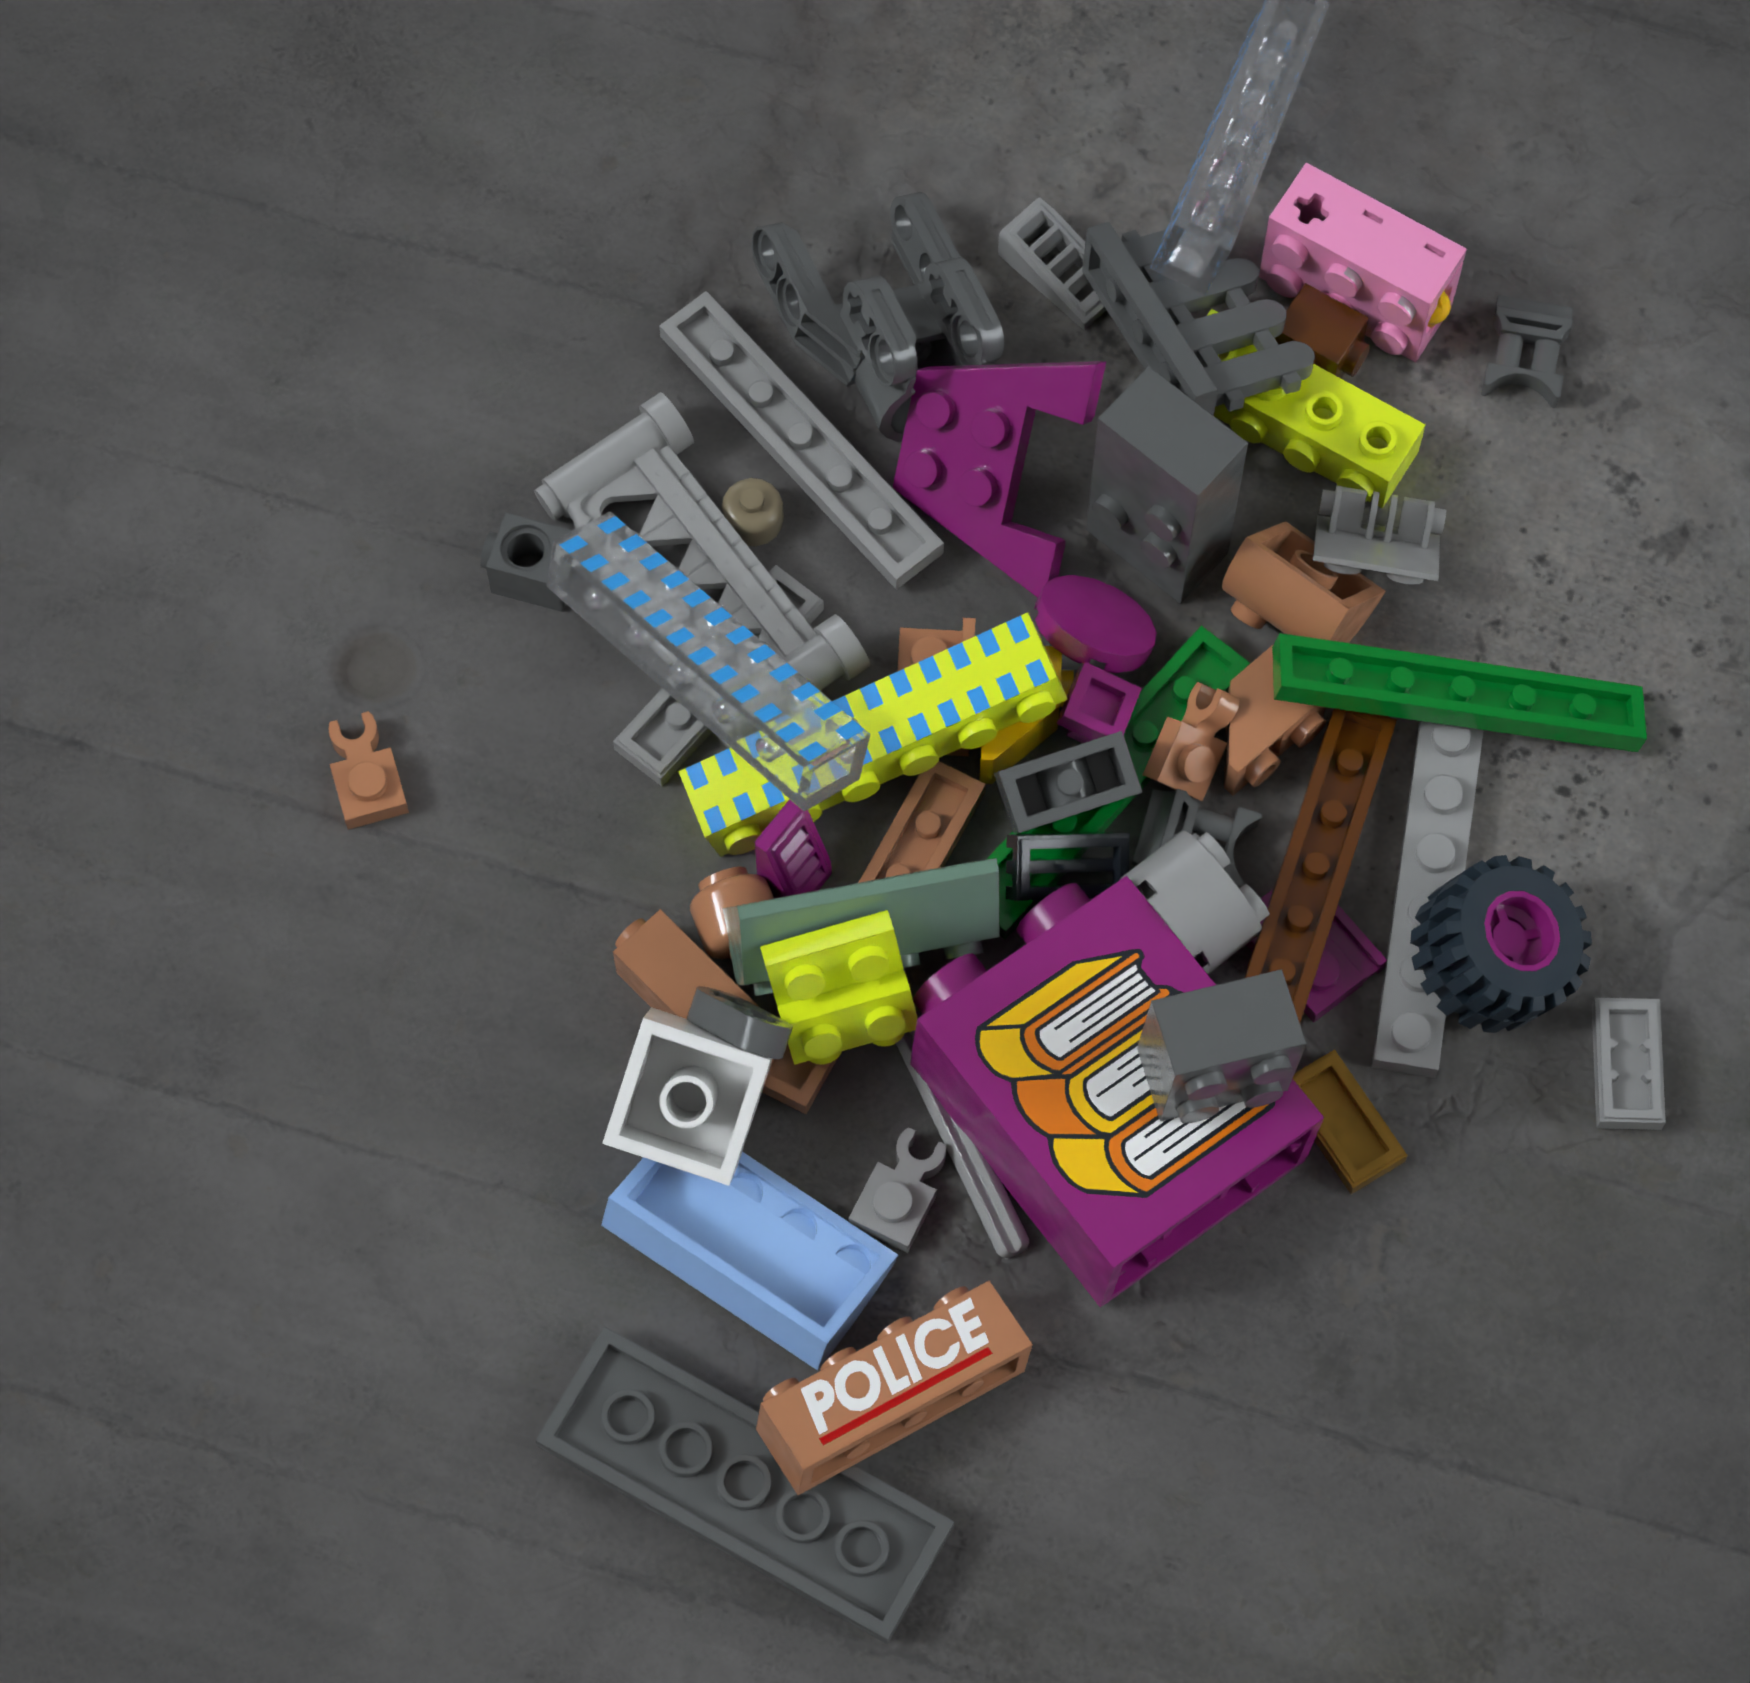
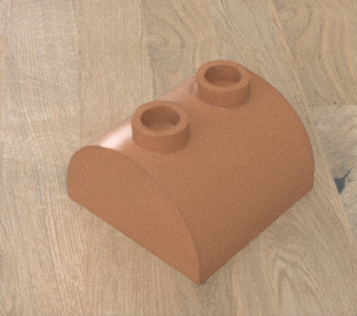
(1282, 585)

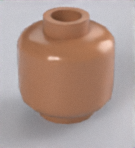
(719, 891)

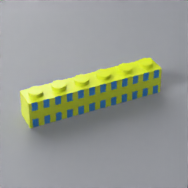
(912, 722)

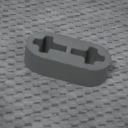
(739, 1022)

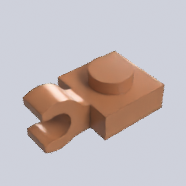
(1187, 749)

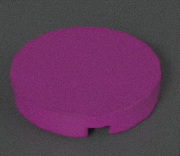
(1094, 622)

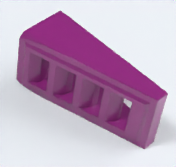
(792, 853)

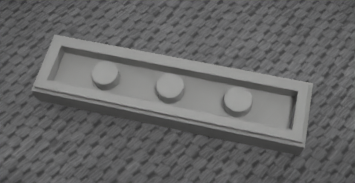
(666, 731)

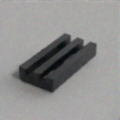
(1022, 866)

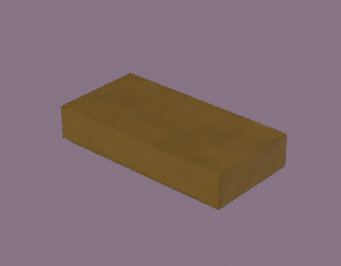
(1352, 1130)

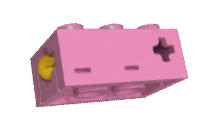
(1363, 258)

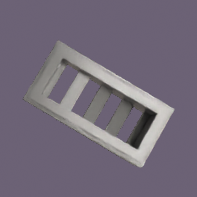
(1026, 260)

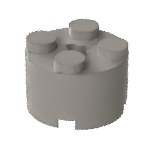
(1199, 898)

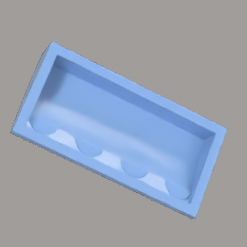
(754, 1250)

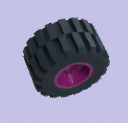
(1501, 944)

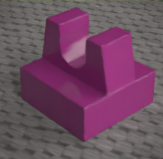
(1097, 704)

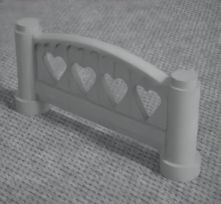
(644, 465)

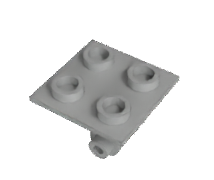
(1403, 553)

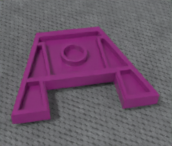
(969, 451)

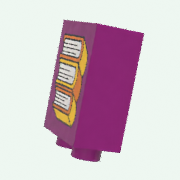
(1057, 1102)

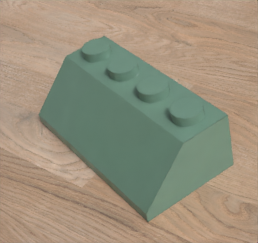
(928, 910)

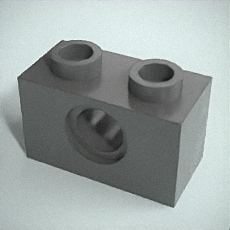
(1068, 782)

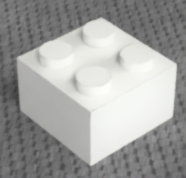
(687, 1098)

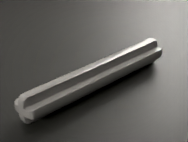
(976, 1174)

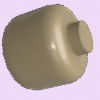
(754, 510)

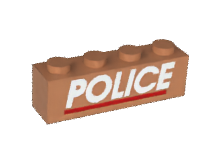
(892, 1386)

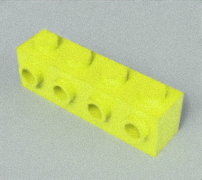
(1330, 430)

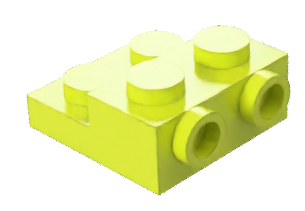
(841, 988)

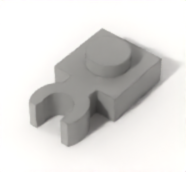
(897, 1199)

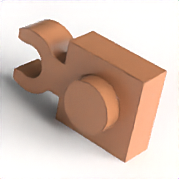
(367, 779)

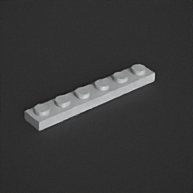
(801, 440)
(1431, 855)

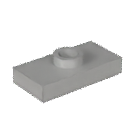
(1628, 1063)

